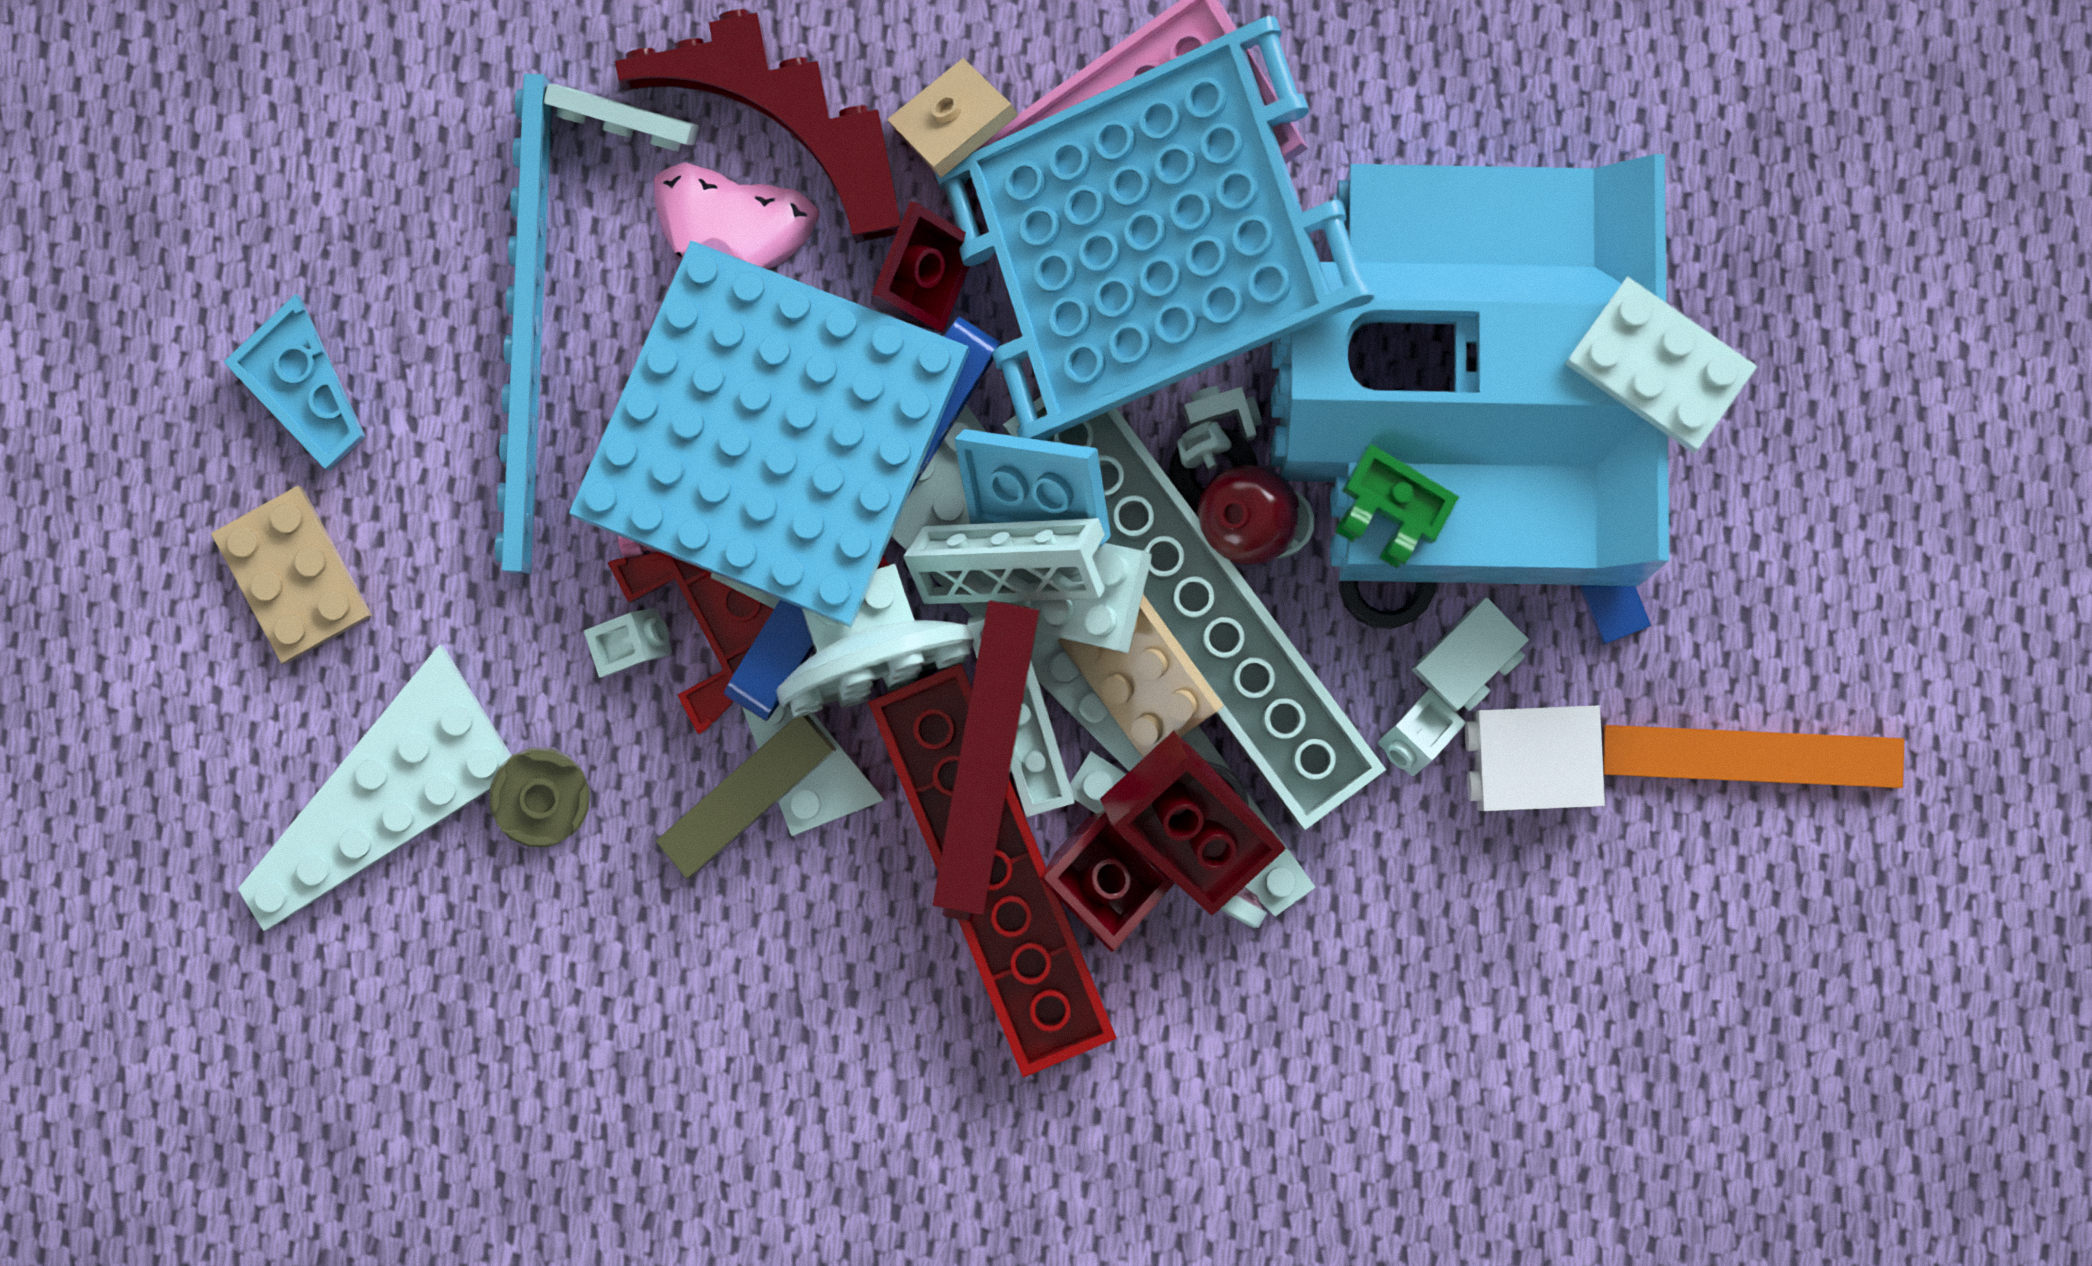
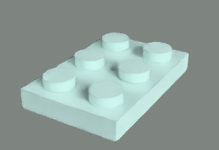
(1661, 365)
(1101, 621)

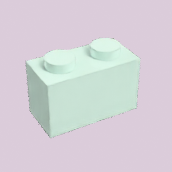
(1470, 655)

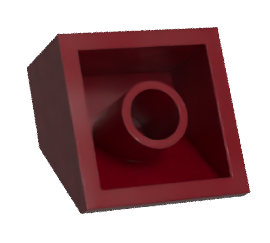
(922, 270)
(1105, 880)

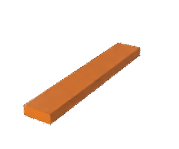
(1753, 756)

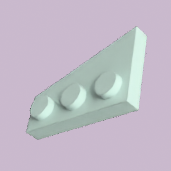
(828, 791)

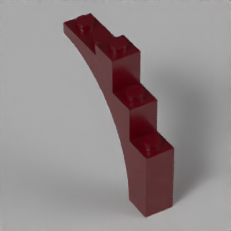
(794, 97)

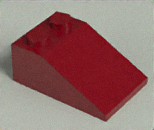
(1191, 824)

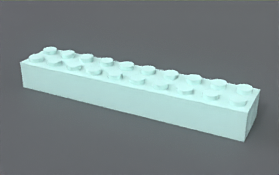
(1267, 689)

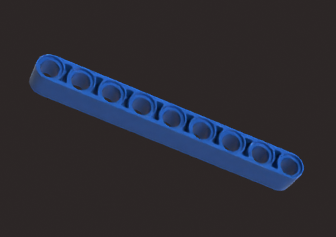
(785, 637)

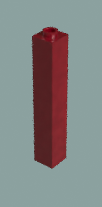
(985, 759)

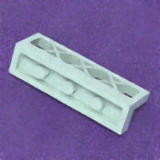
(999, 550)
(1036, 756)

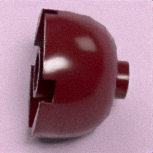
(1249, 514)

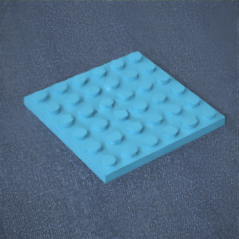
(770, 433)

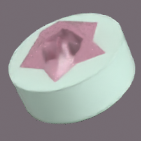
(1246, 908)

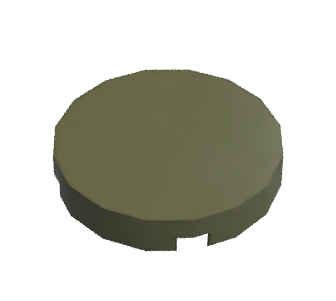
(539, 797)

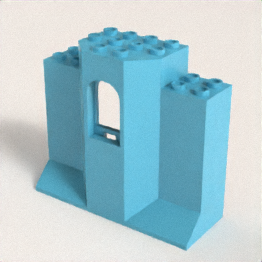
(1543, 461)

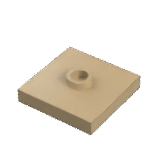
(952, 117)

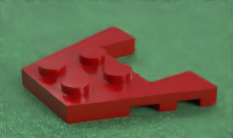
(724, 614)

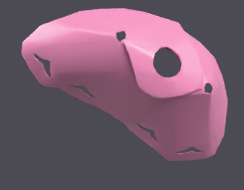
(731, 216)

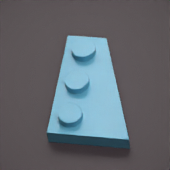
(298, 384)

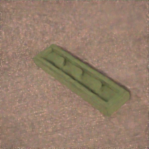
(746, 795)

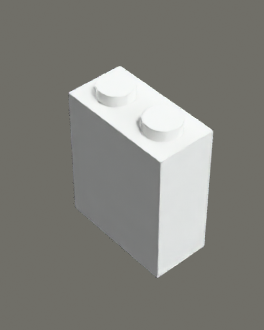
(1536, 758)

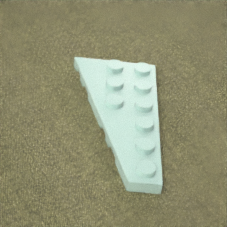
(403, 777)

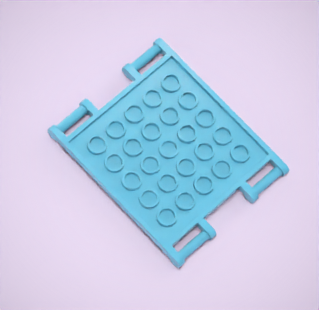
(1151, 232)

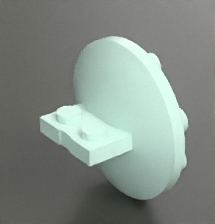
(879, 645)

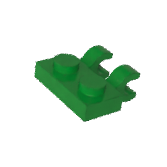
(1399, 494)

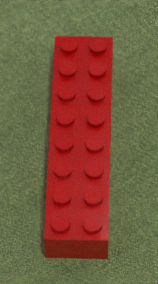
(1024, 934)

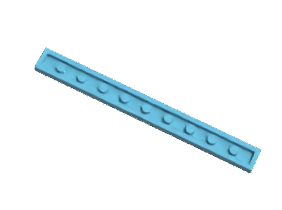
(524, 345)

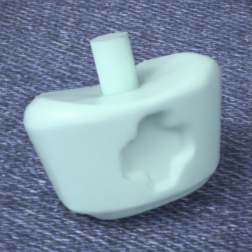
(1202, 444)

